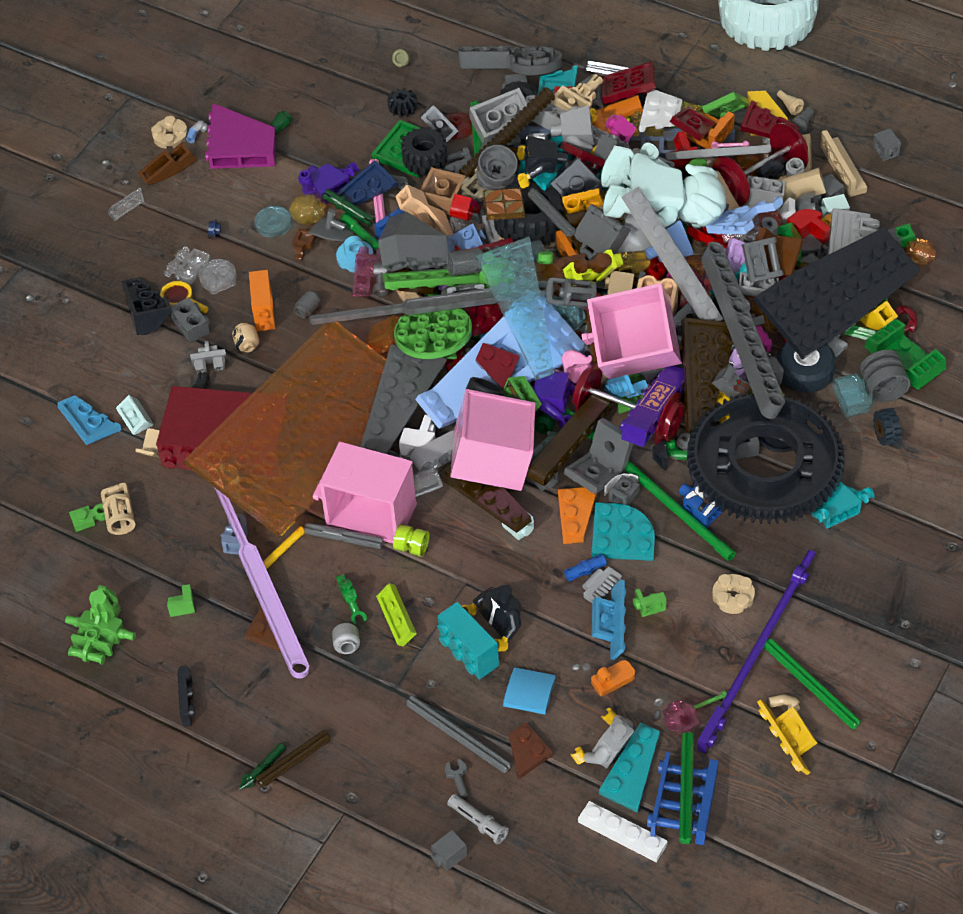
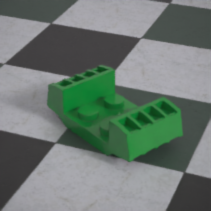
(917, 363)

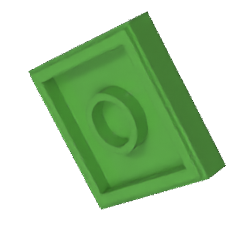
(730, 102)

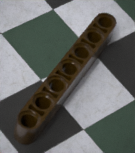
(569, 439)

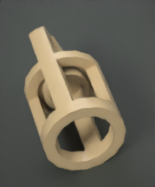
(117, 505)

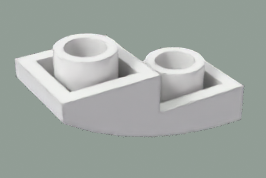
(787, 209)

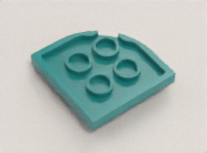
(622, 533)

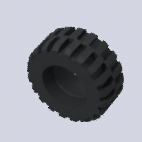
(535, 226)

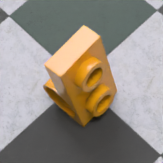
(582, 200)

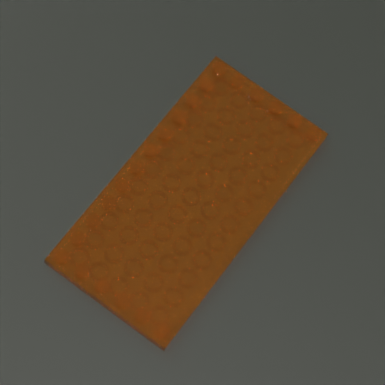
(287, 430)

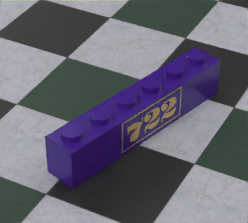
(645, 417)

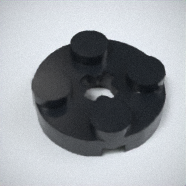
(773, 169)

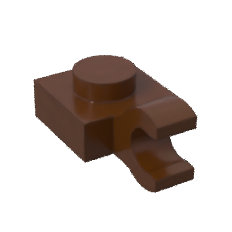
(302, 241)

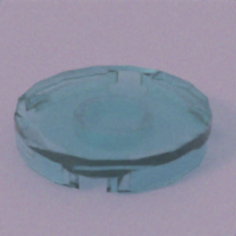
(273, 221)

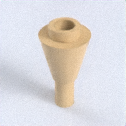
(792, 103)

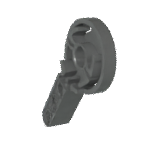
(527, 61)

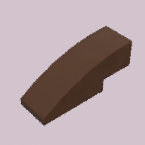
(167, 164)

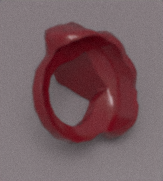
(912, 323)

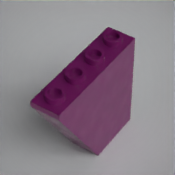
(239, 141)

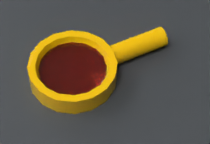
(178, 291)

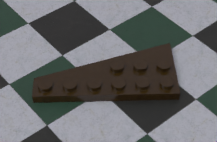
(705, 352)

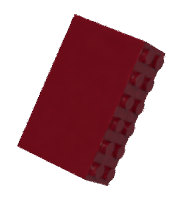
(190, 419)

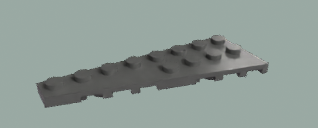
(395, 398)

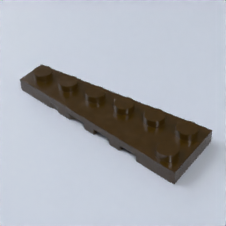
(490, 498)

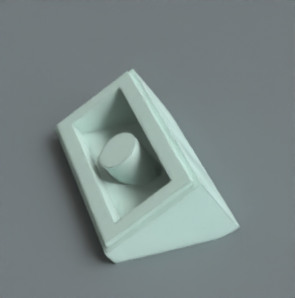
(134, 415)

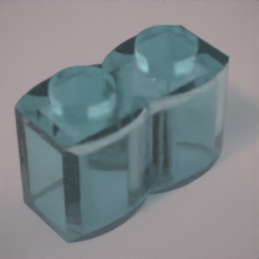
(852, 395)

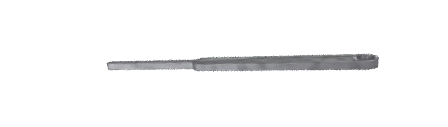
(418, 305)

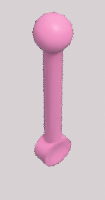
(716, 144)

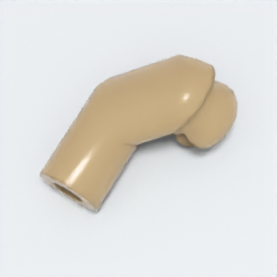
(784, 699)

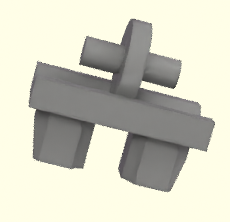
(208, 355)

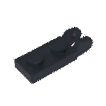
(185, 694)

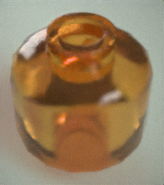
(921, 251)

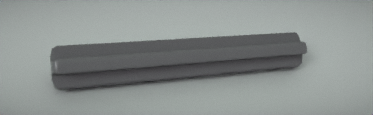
(551, 212)

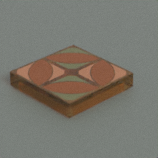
(503, 204)

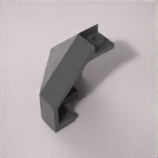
(413, 244)

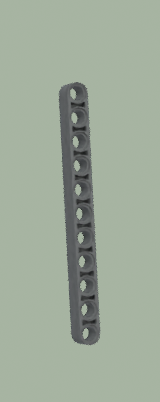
(743, 330)

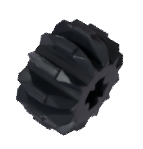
(402, 102)

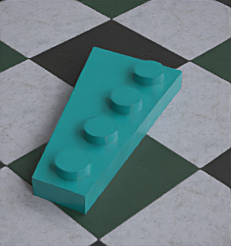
(630, 772)

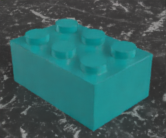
(467, 641)

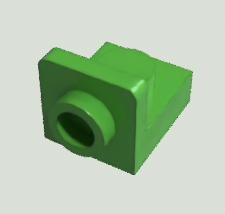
(651, 604)

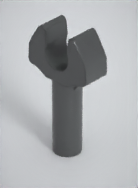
(457, 775)

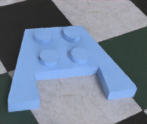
(740, 219)

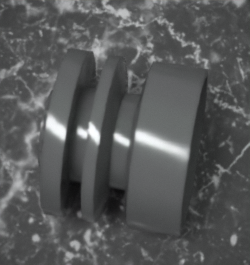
(498, 160)
(884, 376)

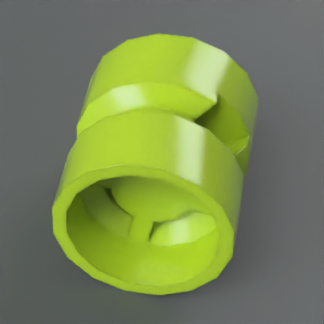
(411, 540)

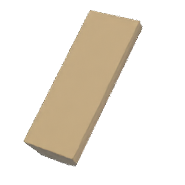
(802, 183)

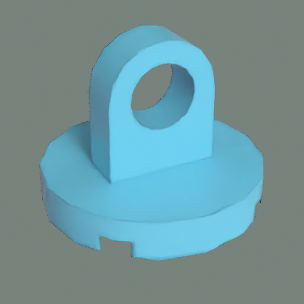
(348, 250)

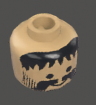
(245, 337)

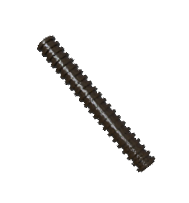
(512, 129)

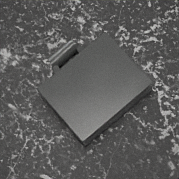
(600, 232)

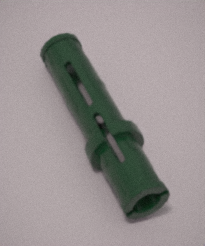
(348, 207)

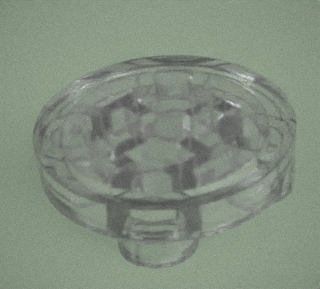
(217, 275)

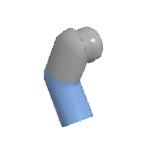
(200, 125)

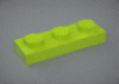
(396, 615)

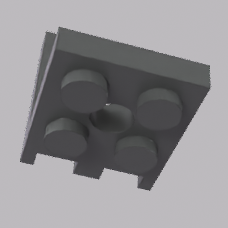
(602, 461)

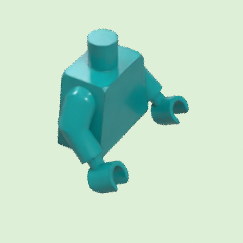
(843, 505)

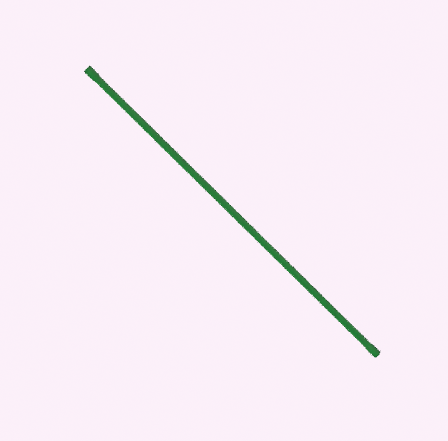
(718, 545)

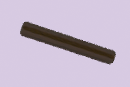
(292, 758)

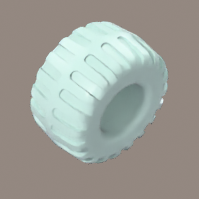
(768, 24)

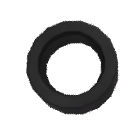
(485, 386)

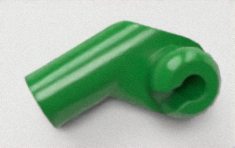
(674, 452)

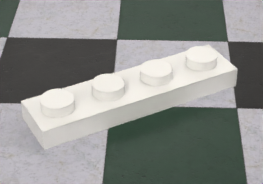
(622, 831)

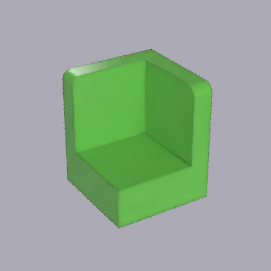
(181, 604)

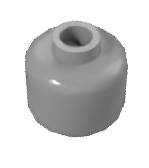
(346, 638)

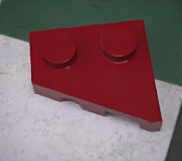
(497, 363)

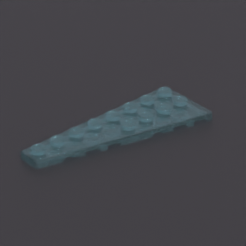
(515, 286)

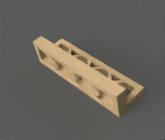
(842, 165)

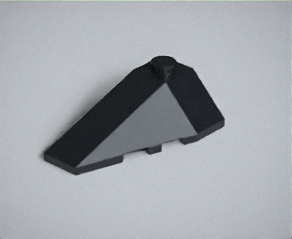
(145, 306)

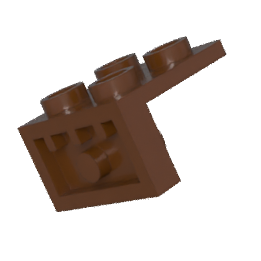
(787, 250)

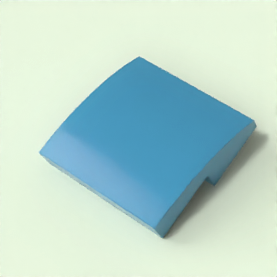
(529, 690)

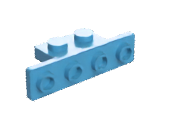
(622, 386)
(609, 619)

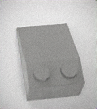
(495, 113)

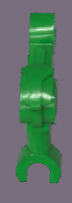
(350, 597)

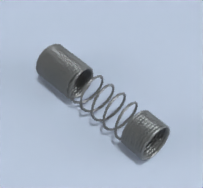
(465, 260)

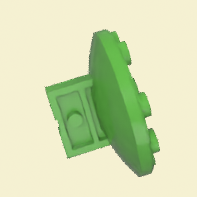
(433, 333)

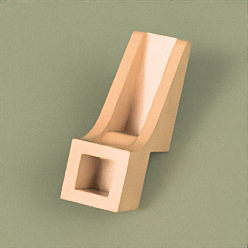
(414, 202)

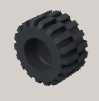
(423, 150)

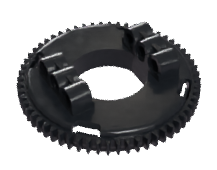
(806, 486)

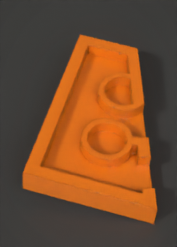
(575, 512)

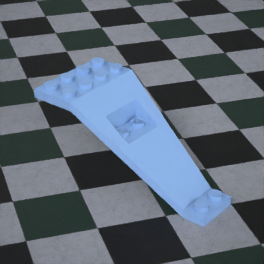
(445, 399)

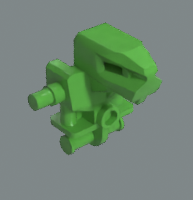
(98, 627)

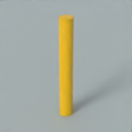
(283, 547)

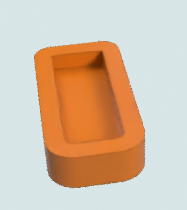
(613, 677)

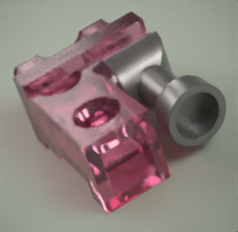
(368, 266)

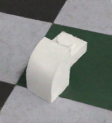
(413, 438)

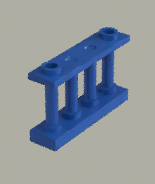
(704, 792)

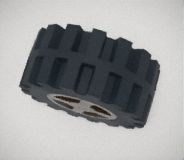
(887, 426)

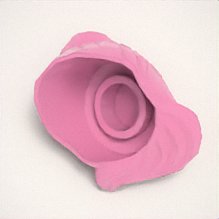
(575, 364)

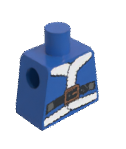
(699, 506)

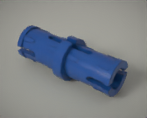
(585, 567)

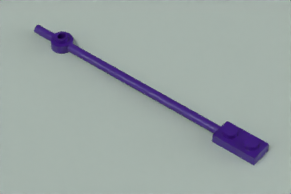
(718, 720)

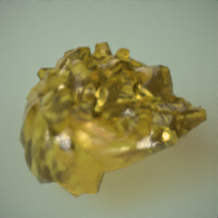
(307, 209)

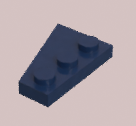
(368, 184)

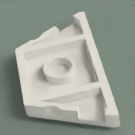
(659, 110)

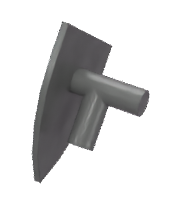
(331, 228)

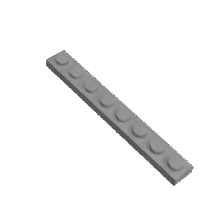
(671, 255)

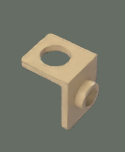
(149, 446)

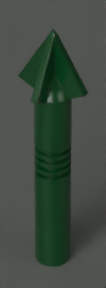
(248, 780)

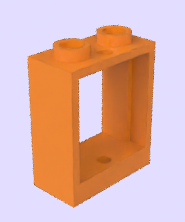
(262, 300)

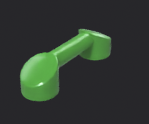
(545, 257)

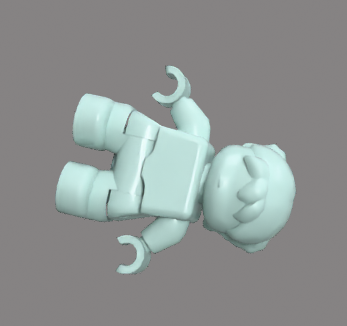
(695, 200)

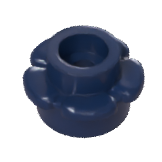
(214, 228)

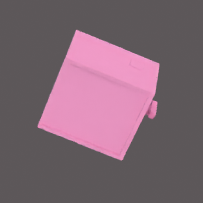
(633, 331)
(493, 440)
(367, 491)

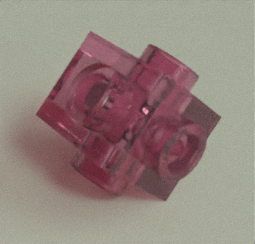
(680, 716)

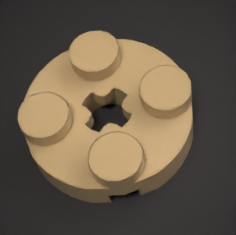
(168, 125)
(737, 583)

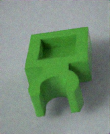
(85, 518)

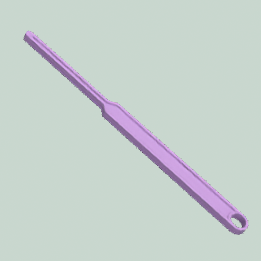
(266, 595)

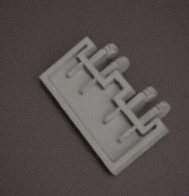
(849, 227)

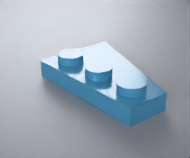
(85, 421)

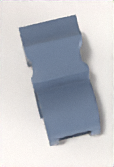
(229, 540)

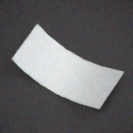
(612, 482)

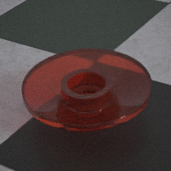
(462, 123)

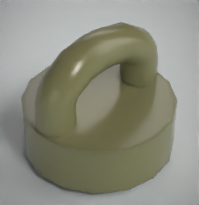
(401, 58)

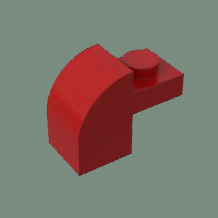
(682, 143)
(810, 222)

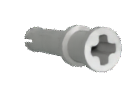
(485, 823)

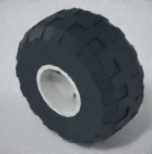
(807, 374)

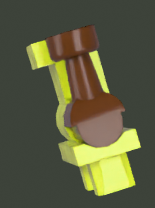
(596, 268)

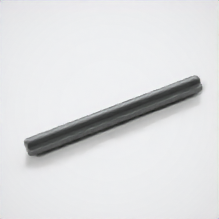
(459, 734)

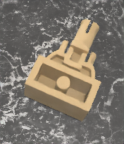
(580, 96)

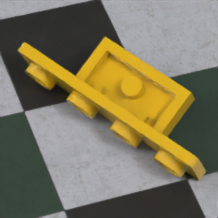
(793, 733)

